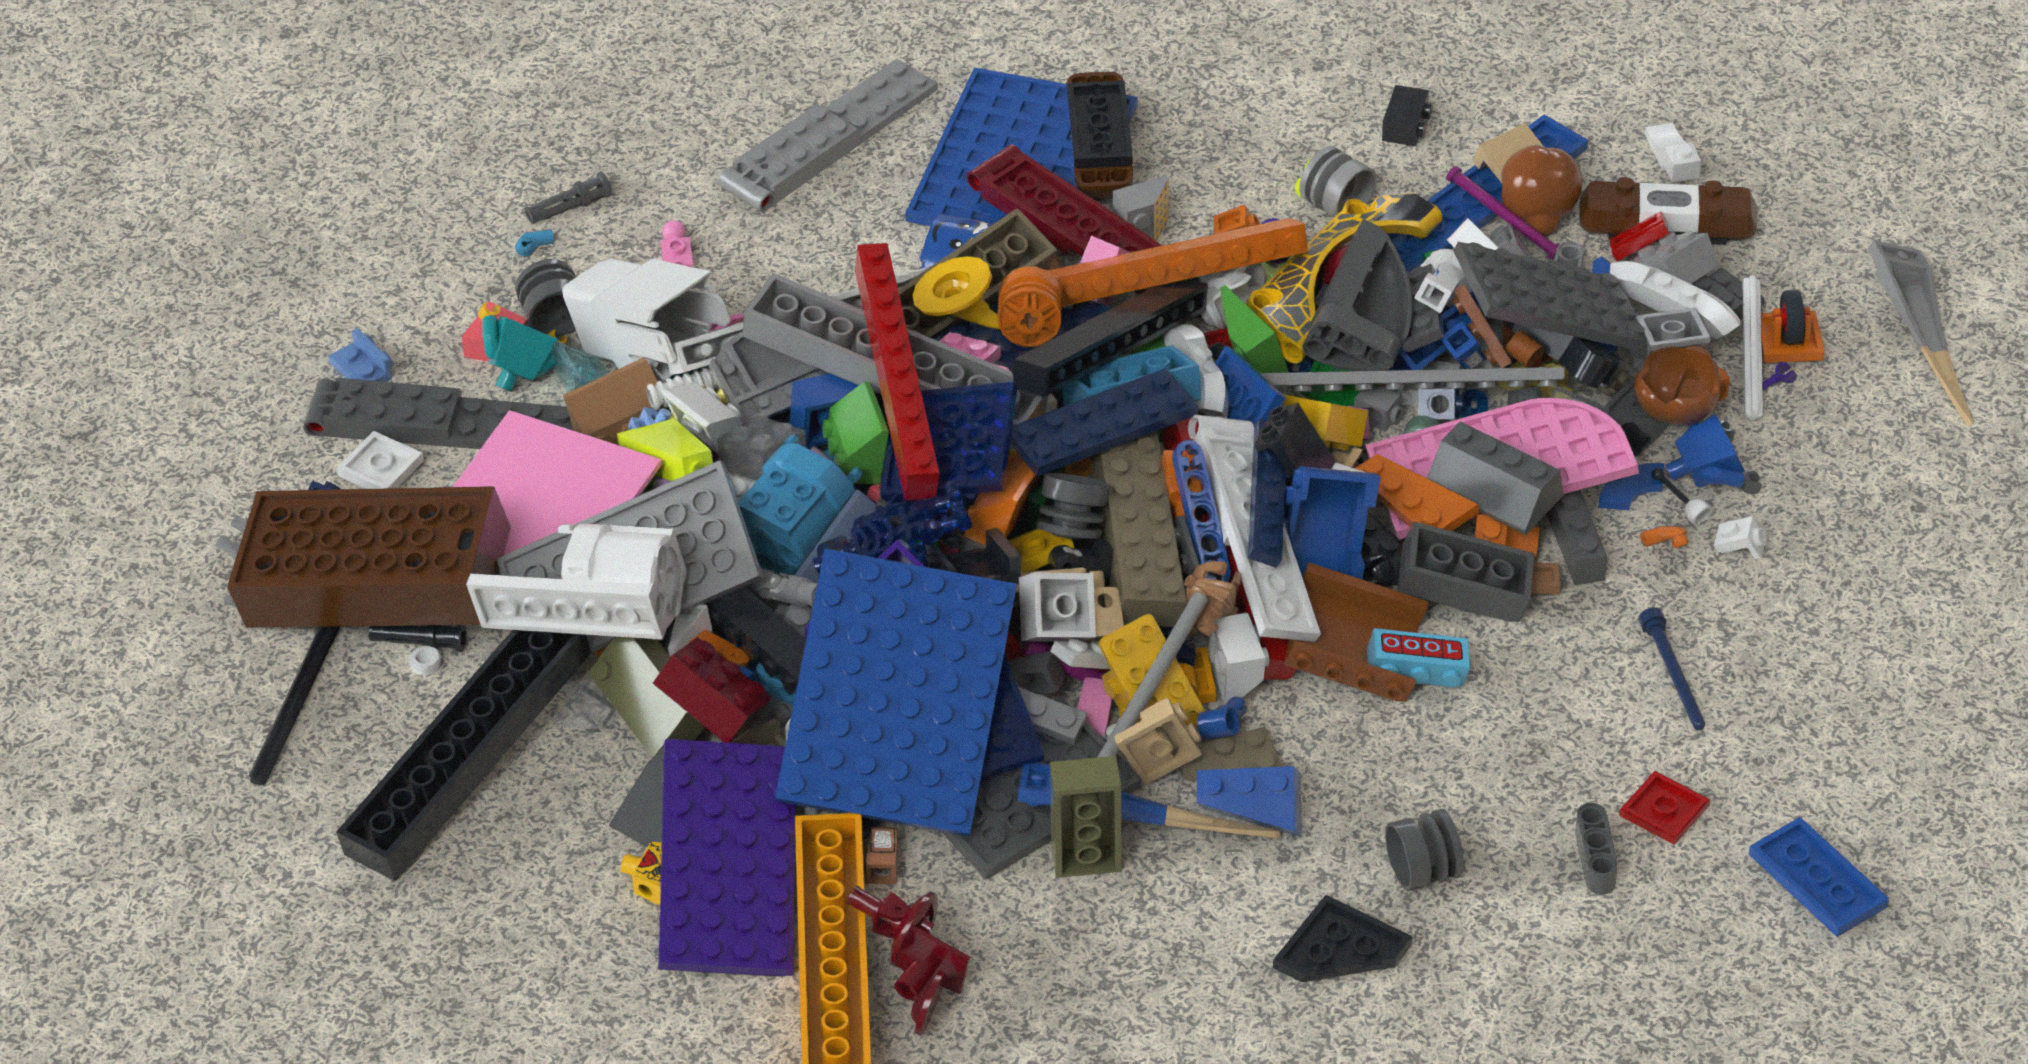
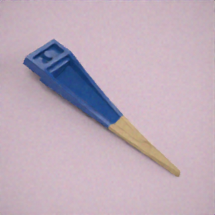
(1035, 791)

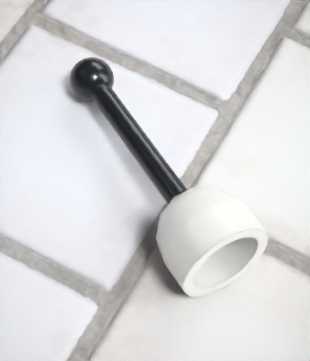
(1695, 509)

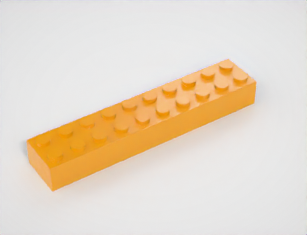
(832, 940)

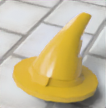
(957, 290)

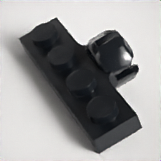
(1383, 555)

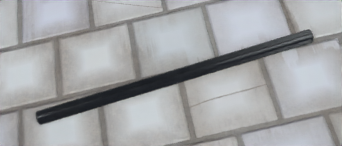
(292, 705)

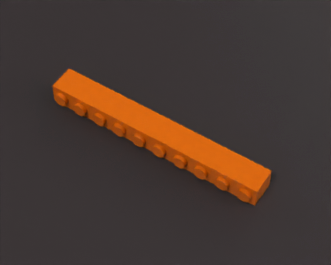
(1181, 260)

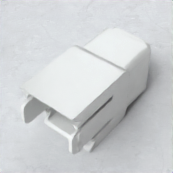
(640, 310)

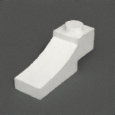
(1673, 153)

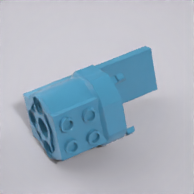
(794, 505)

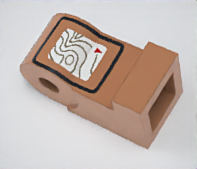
(882, 854)

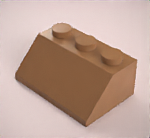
(610, 401)

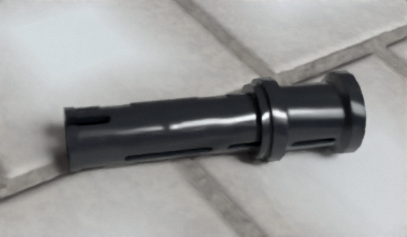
(429, 635)

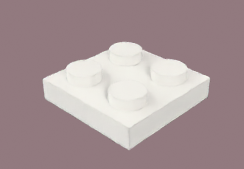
(380, 463)

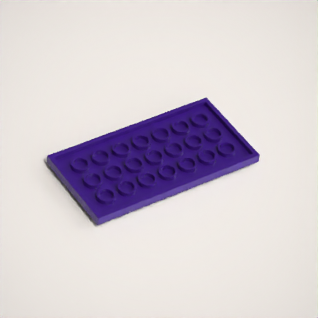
(725, 861)

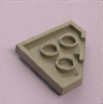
(1242, 750)

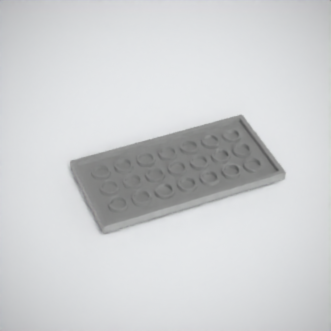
(706, 525)

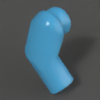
(532, 240)

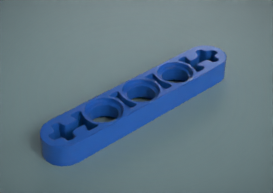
(1203, 500)

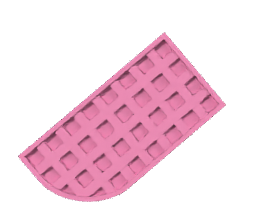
(1558, 431)

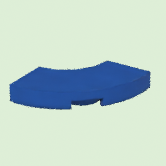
(1622, 492)

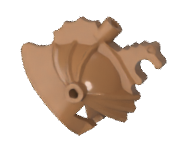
(1220, 595)

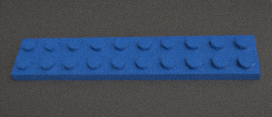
(1459, 205)

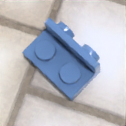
(362, 359)

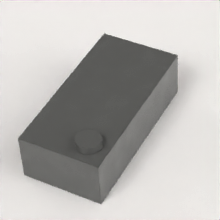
(1466, 572)

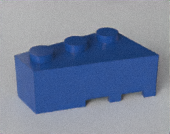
(1254, 795)

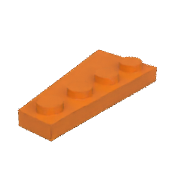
(1418, 498)

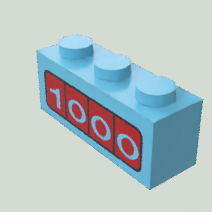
(1421, 656)

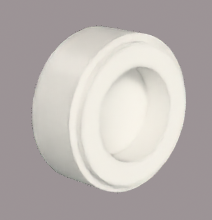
(425, 660)

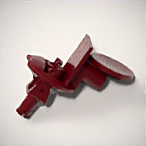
(924, 958)

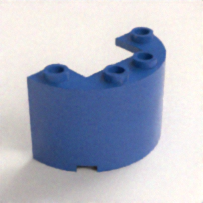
(1329, 517)

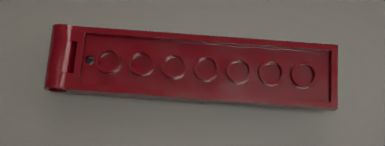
(1052, 204)

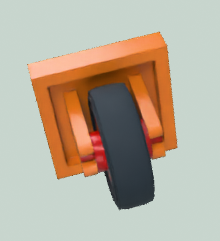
(1791, 332)

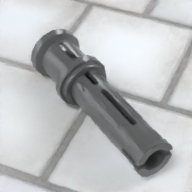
(580, 190)

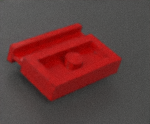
(1639, 236)

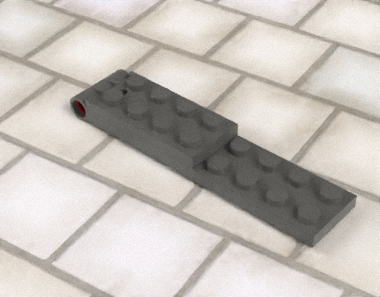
(414, 413)

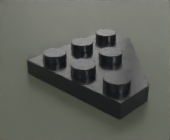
(1339, 943)

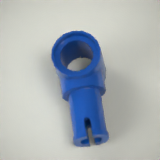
(1221, 721)

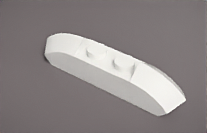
(1670, 293)
(1213, 389)

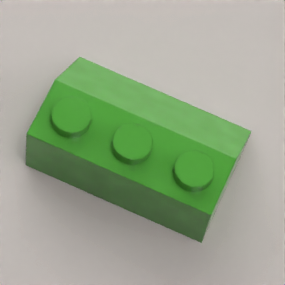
(858, 434)

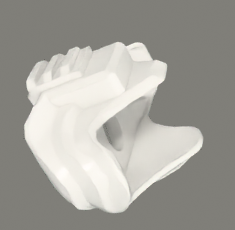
(1240, 281)

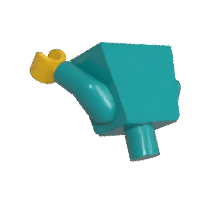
(516, 348)

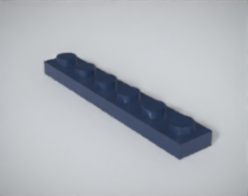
(1266, 505)

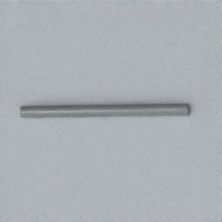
(1156, 671)

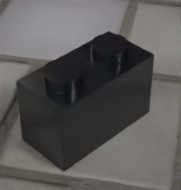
(1406, 115)

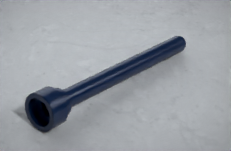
(1654, 622)

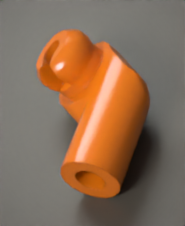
(1663, 533)

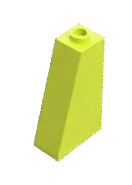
(672, 444)

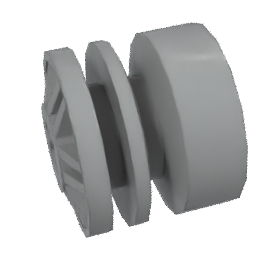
(1334, 179)

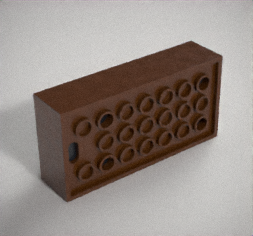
(366, 556)

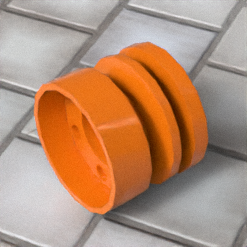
(1031, 292)

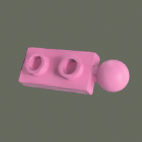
(675, 246)

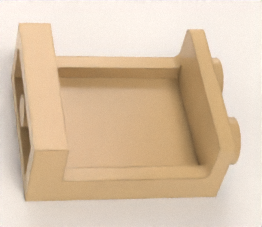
(1499, 149)

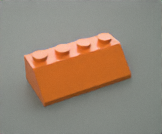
(1004, 507)

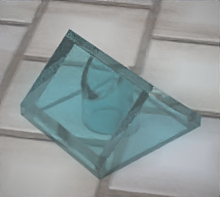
(576, 367)

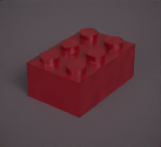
(712, 690)

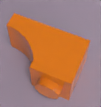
(1496, 532)

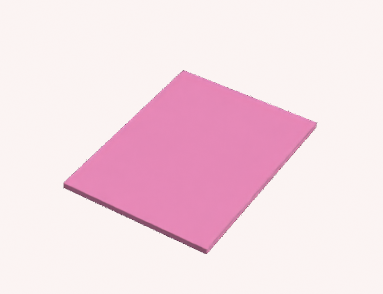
(554, 475)

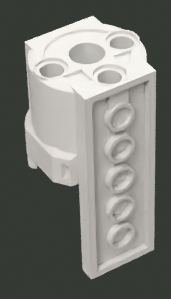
(611, 585)

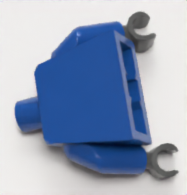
(1711, 457)

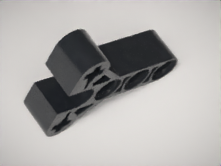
(1580, 356)

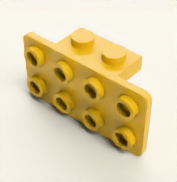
(1130, 656)

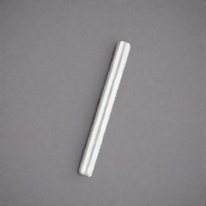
(1752, 348)

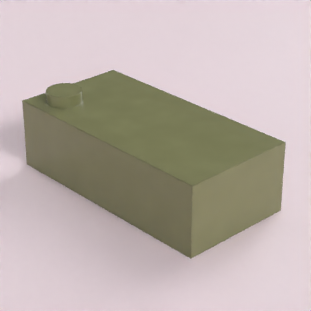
(626, 678)
(1085, 816)

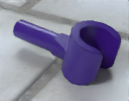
(1780, 369)

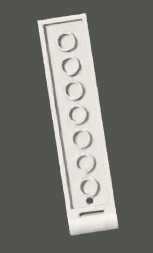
(1274, 594)

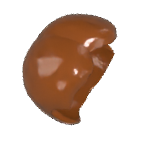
(1541, 186)
(1678, 385)

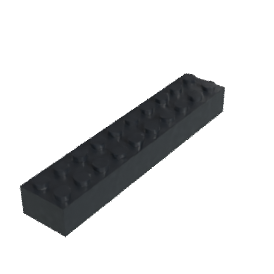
(460, 748)

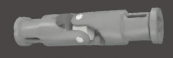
(784, 588)

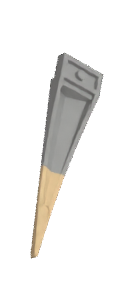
(1911, 288)

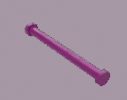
(1503, 212)

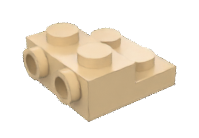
(1159, 741)

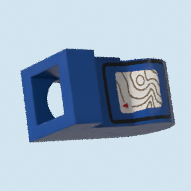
(1465, 348)

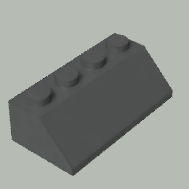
(1497, 477)

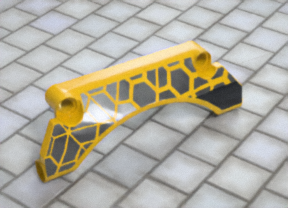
(1288, 297)

